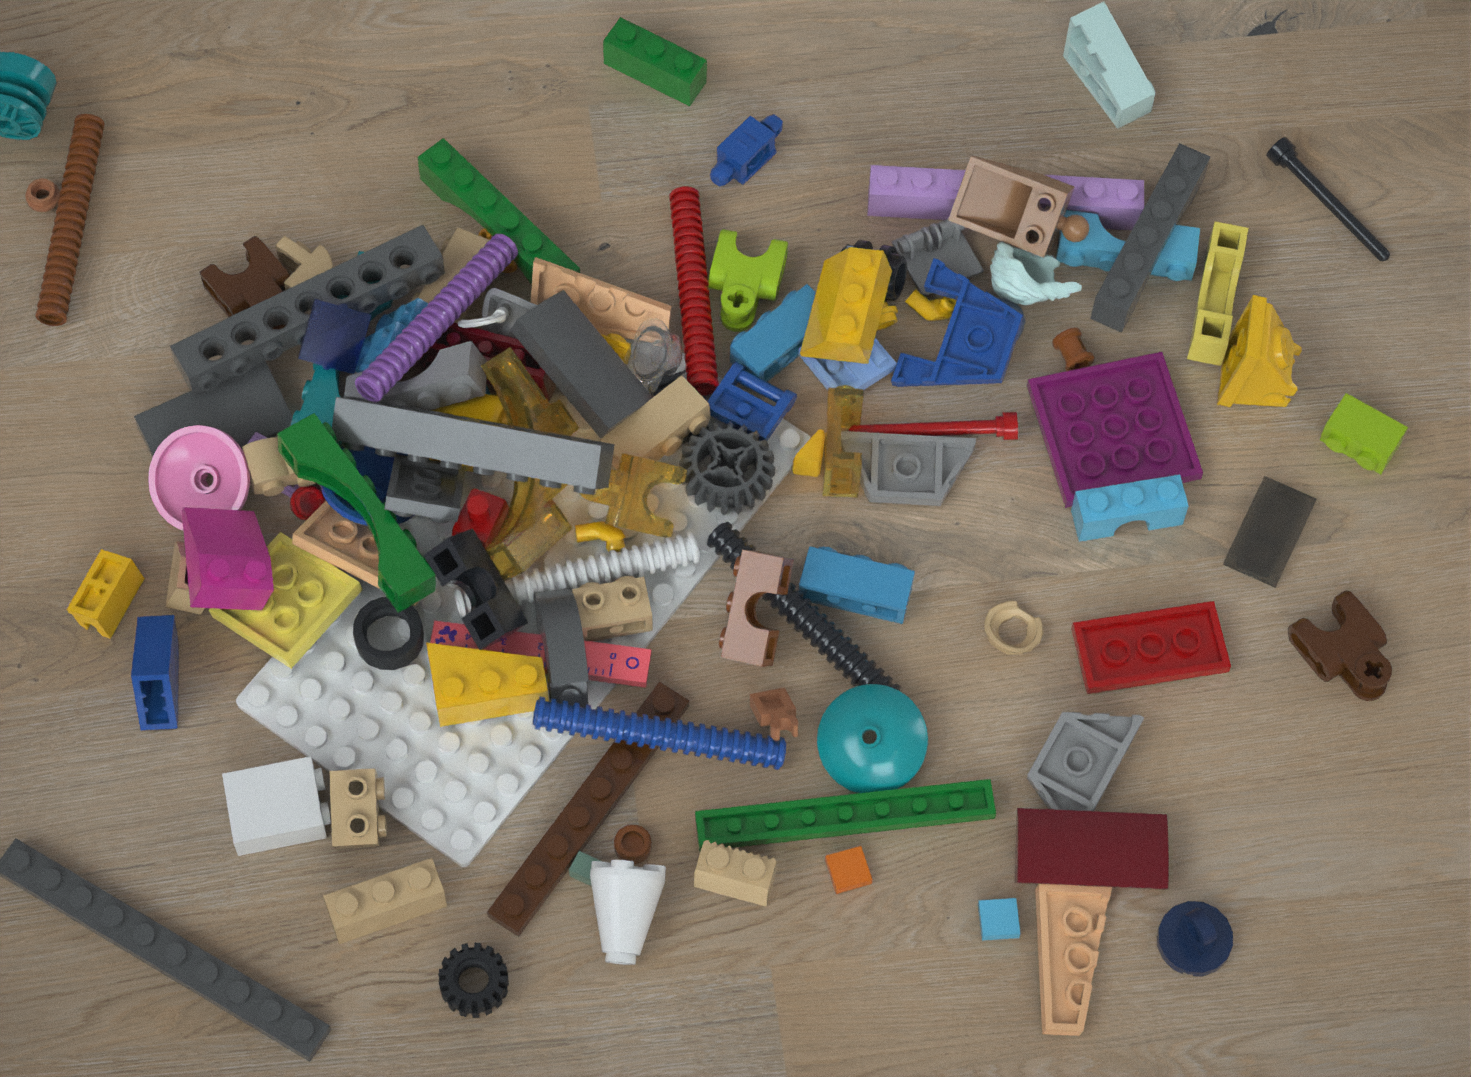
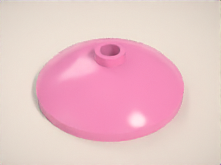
(181, 471)

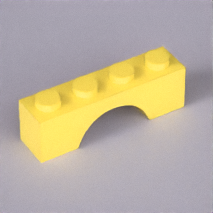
(1217, 293)

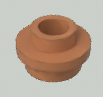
(39, 188)

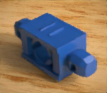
(746, 150)

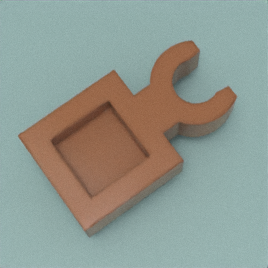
(775, 709)

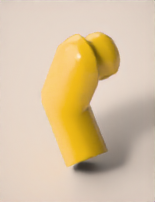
(931, 309)
(601, 531)

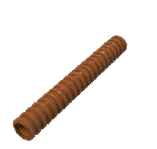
(70, 220)

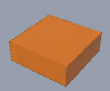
(848, 869)

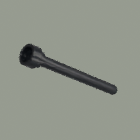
(1284, 154)

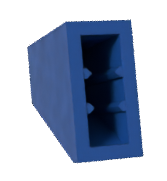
(156, 672)

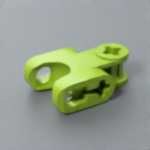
(745, 279)

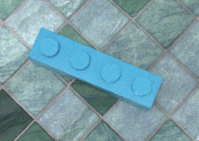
(1101, 249)

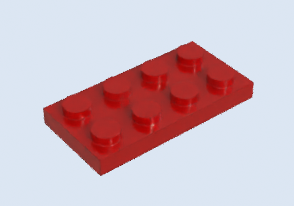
(1150, 647)

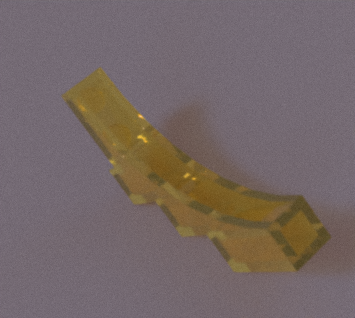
(533, 517)

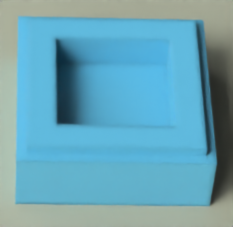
(999, 919)

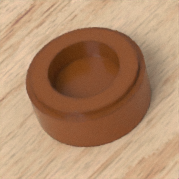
(633, 843)

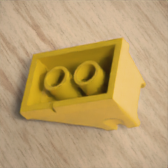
(1258, 359)

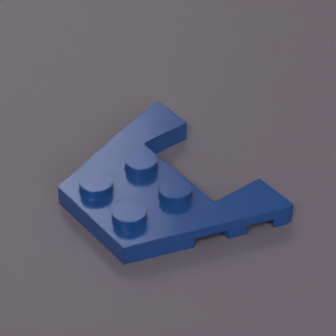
(975, 341)

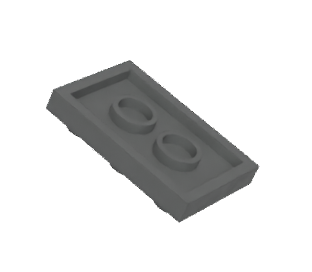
(425, 490)

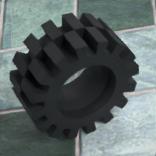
(473, 1002)

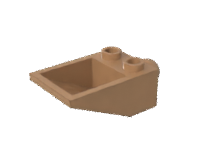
(1006, 206)

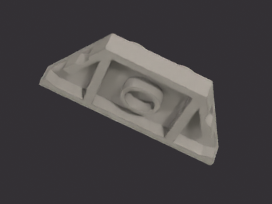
(908, 466)
(1081, 759)

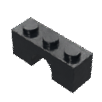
(467, 564)

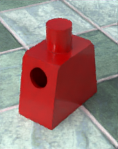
(482, 513)

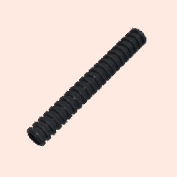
(806, 618)

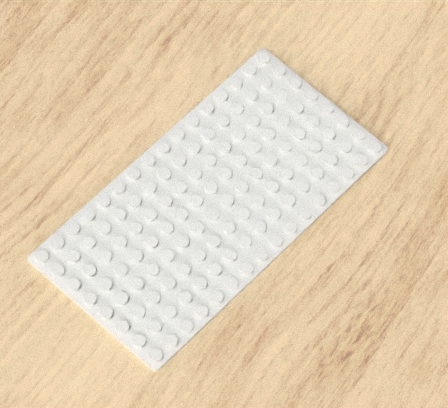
(468, 777)

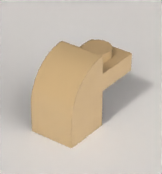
(301, 261)

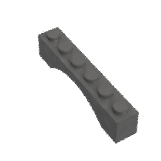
(1148, 237)

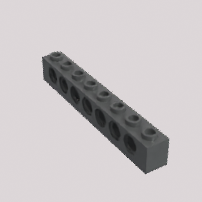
(289, 309)

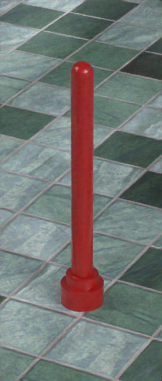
(1003, 426)

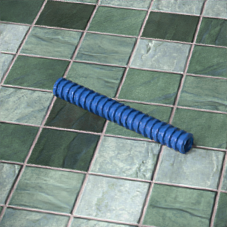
(659, 733)

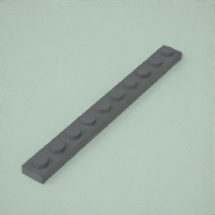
(163, 950)

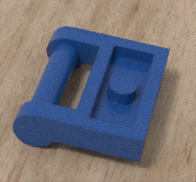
(740, 407)

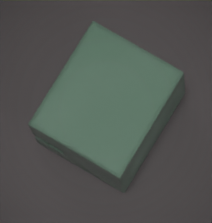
(581, 867)

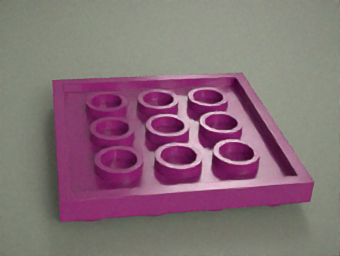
(1113, 425)

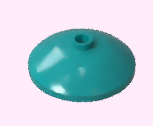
(893, 756)

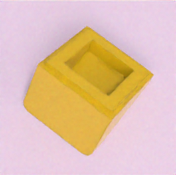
(809, 458)

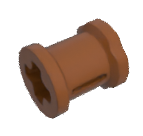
(1073, 349)

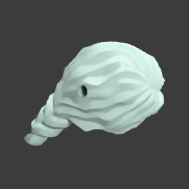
(1026, 276)

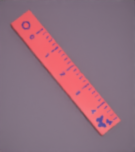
(604, 661)

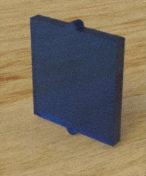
(334, 336)

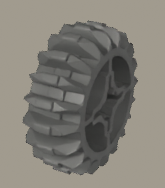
(734, 451)

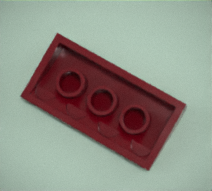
(1092, 848)

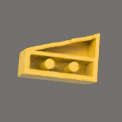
(483, 683)

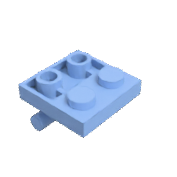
(858, 375)

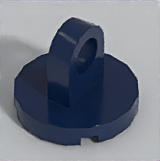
(1195, 938)

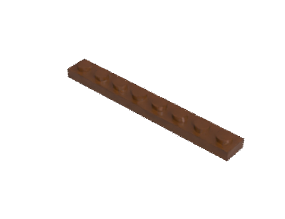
(580, 819)

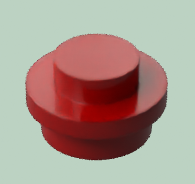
(306, 501)

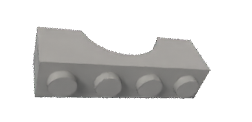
(449, 379)

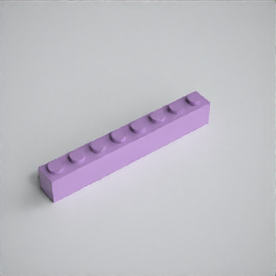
(932, 192)

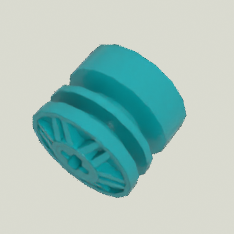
(24, 95)

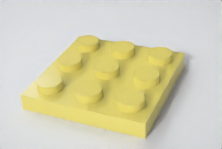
(301, 608)

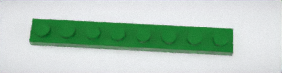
(847, 814)

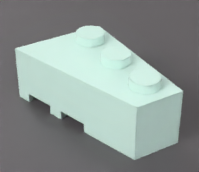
(1107, 65)

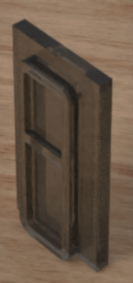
(1269, 531)

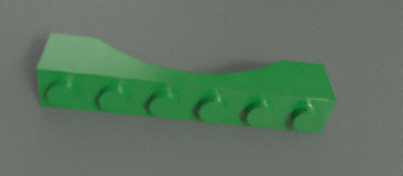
(465, 187)
(316, 457)

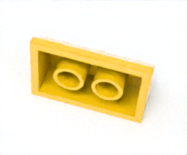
(847, 306)

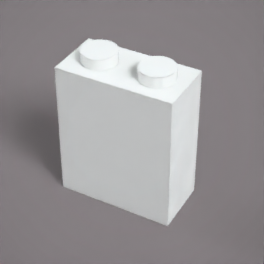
(276, 805)

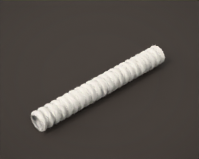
(598, 569)

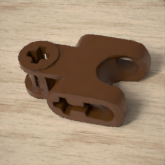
(257, 283)
(1347, 651)

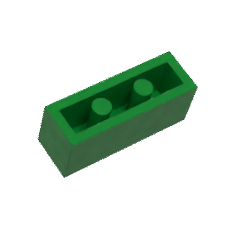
(654, 61)

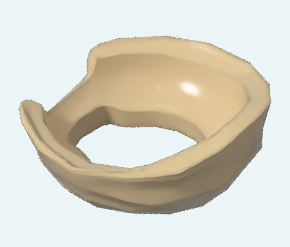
(1004, 612)

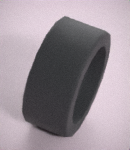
(387, 659)

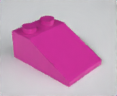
(226, 559)

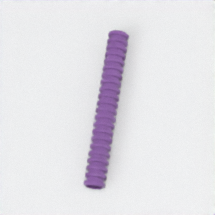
(436, 318)

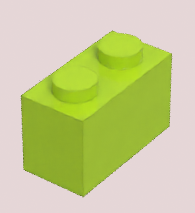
(1363, 434)

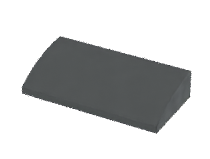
(580, 363)
(235, 406)

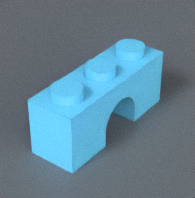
(1104, 509)

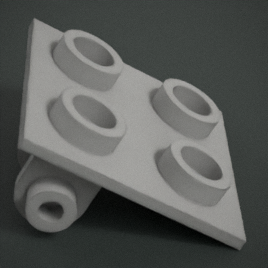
(938, 241)

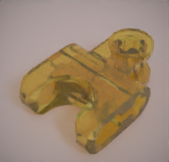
(629, 494)

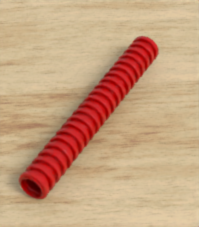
(693, 290)

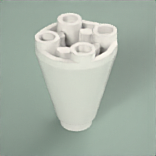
(625, 906)

